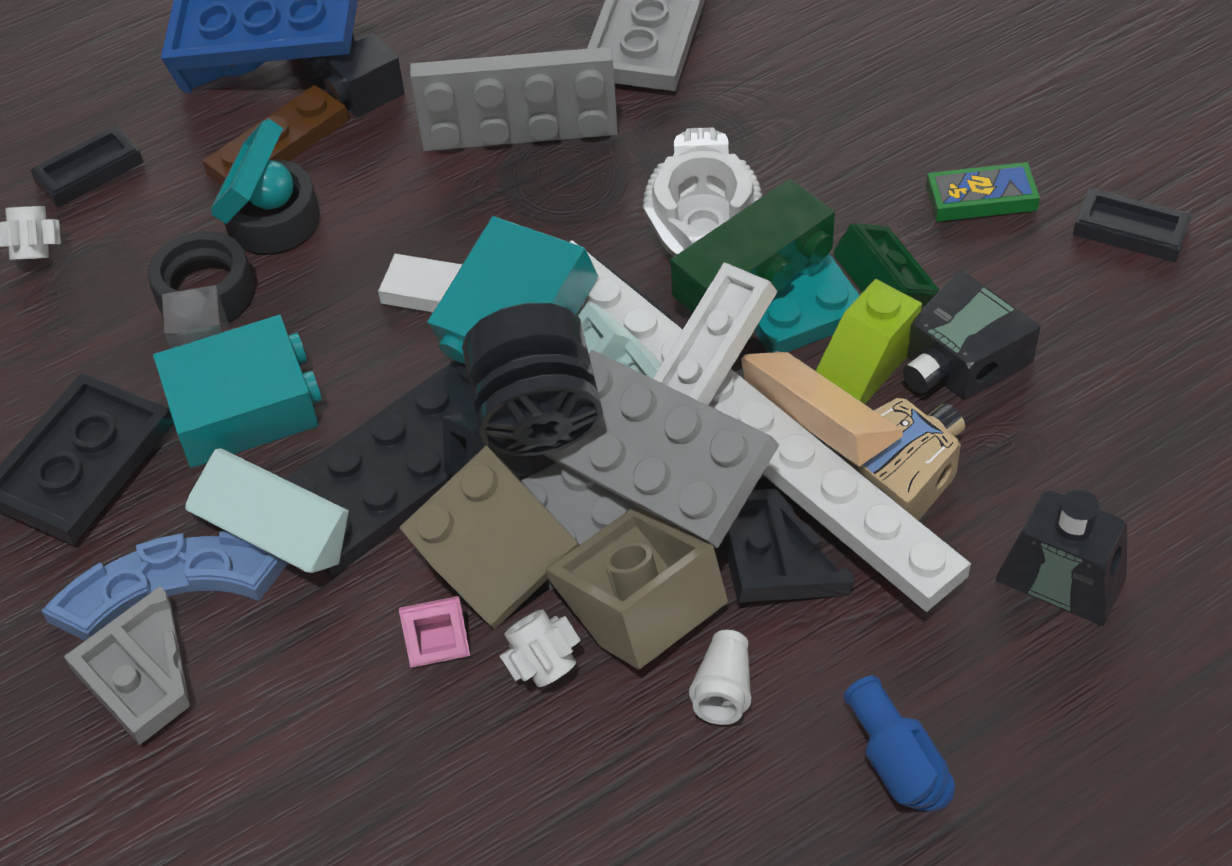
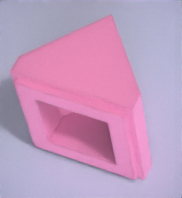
(434, 631)

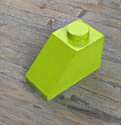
(870, 341)

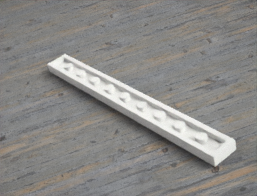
(807, 468)

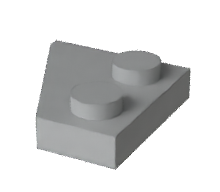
(136, 667)

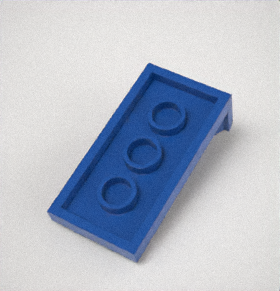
(247, 33)

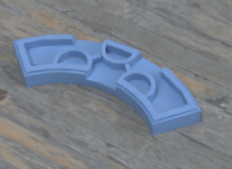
(170, 562)

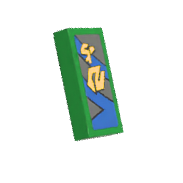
(982, 191)

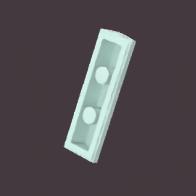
(269, 512)

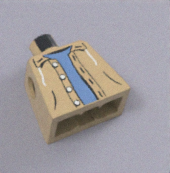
(919, 463)

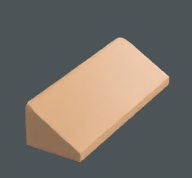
(820, 405)

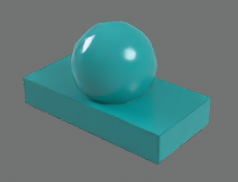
(255, 176)

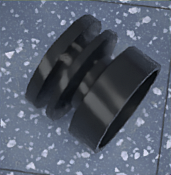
(531, 379)

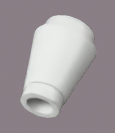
(723, 680)

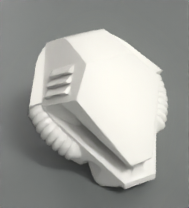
(697, 189)

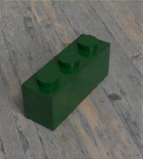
(767, 239)

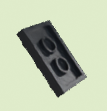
(79, 456)

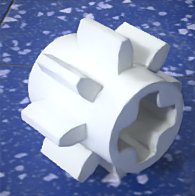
(28, 232)
(540, 648)

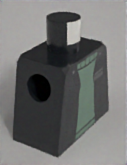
(968, 340)
(1069, 555)

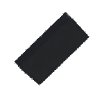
(86, 166)
(1132, 224)

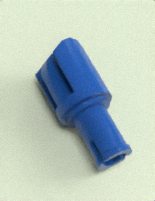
(900, 749)

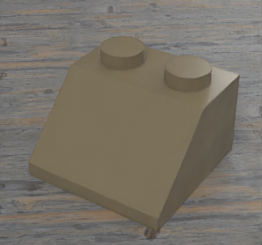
(489, 537)
(640, 585)

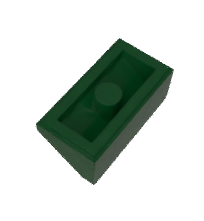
(877, 253)

